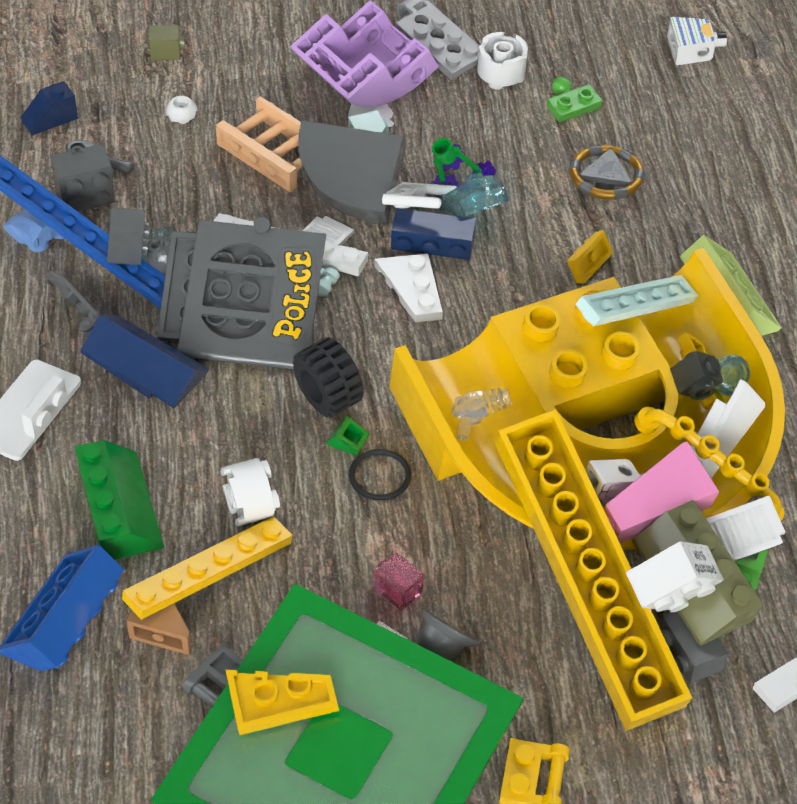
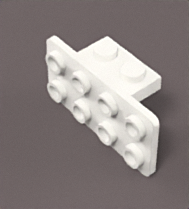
(32, 405)

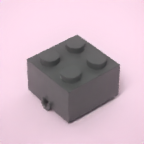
(83, 177)

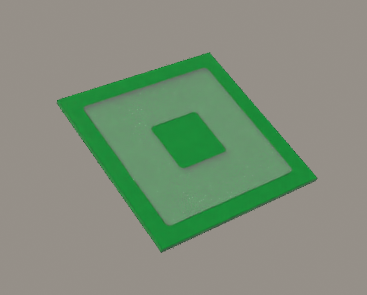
(402, 733)

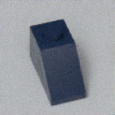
(50, 108)

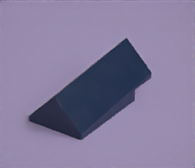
(142, 360)

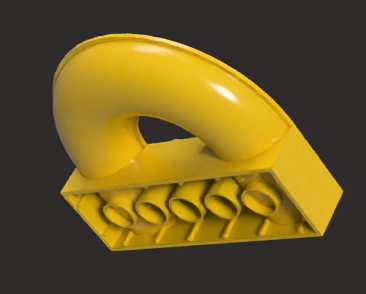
(590, 376)

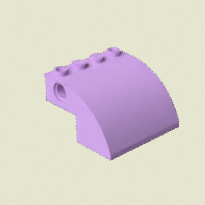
(365, 57)

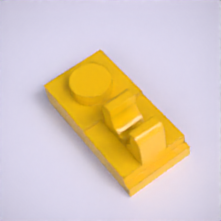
(590, 256)

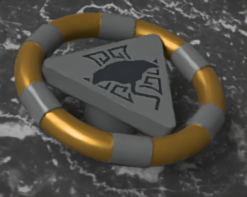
(606, 172)

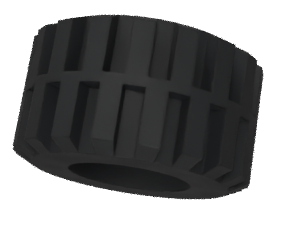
(328, 377)

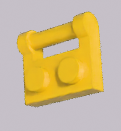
(523, 770)

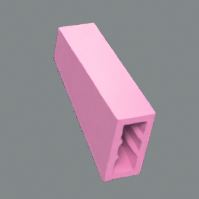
(663, 487)

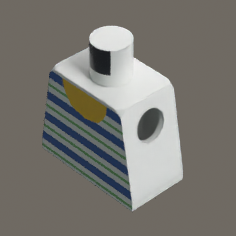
(693, 40)

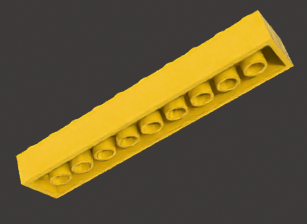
(592, 570)

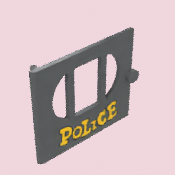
(293, 299)

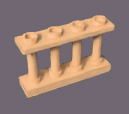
(252, 150)

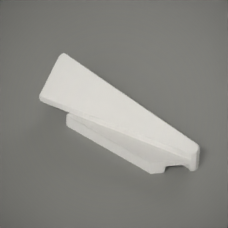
(730, 421)

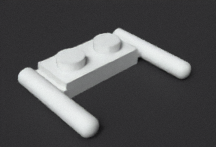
(412, 194)

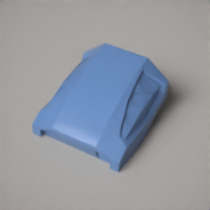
(30, 231)

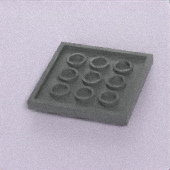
(221, 290)

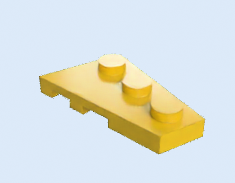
(276, 700)

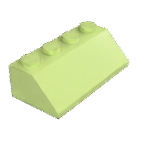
(738, 283)

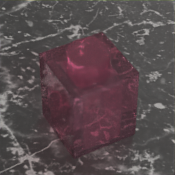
(398, 581)

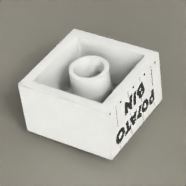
(675, 577)

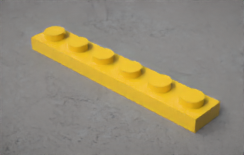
(206, 567)

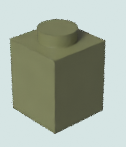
(165, 42)

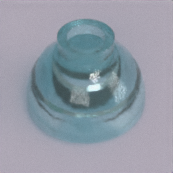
(732, 370)

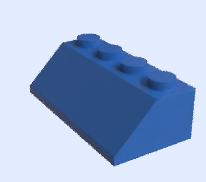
(62, 609)

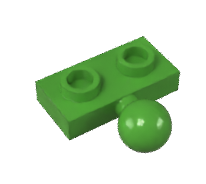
(572, 102)

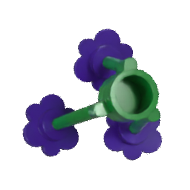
(449, 157)

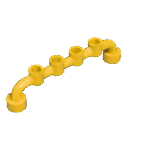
(649, 419)

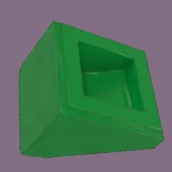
(348, 436)

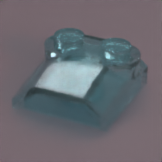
(475, 195)

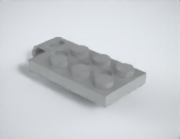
(439, 25)

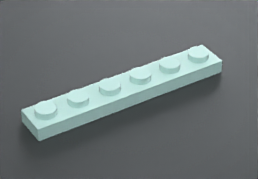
(636, 300)

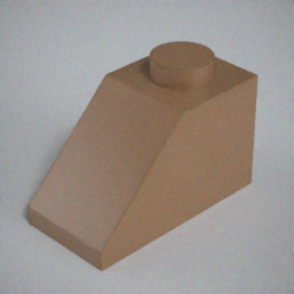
(161, 629)

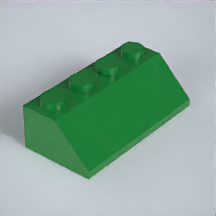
(118, 499)

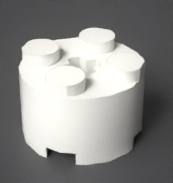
(502, 60)
(249, 491)

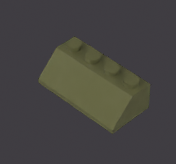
(734, 599)

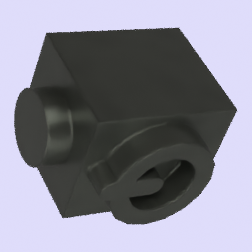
(697, 375)

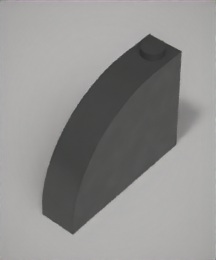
(351, 167)

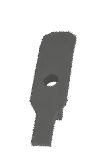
(75, 300)

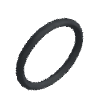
(400, 490)

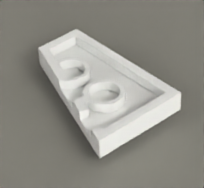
(414, 283)

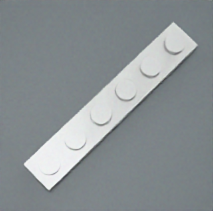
(336, 256)

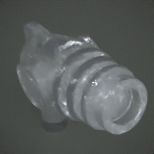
(475, 406)

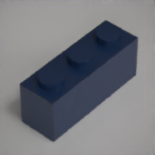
(433, 233)

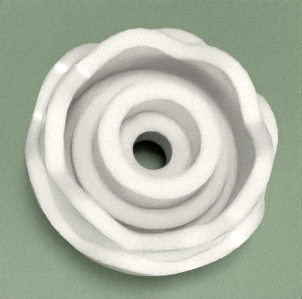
(181, 109)

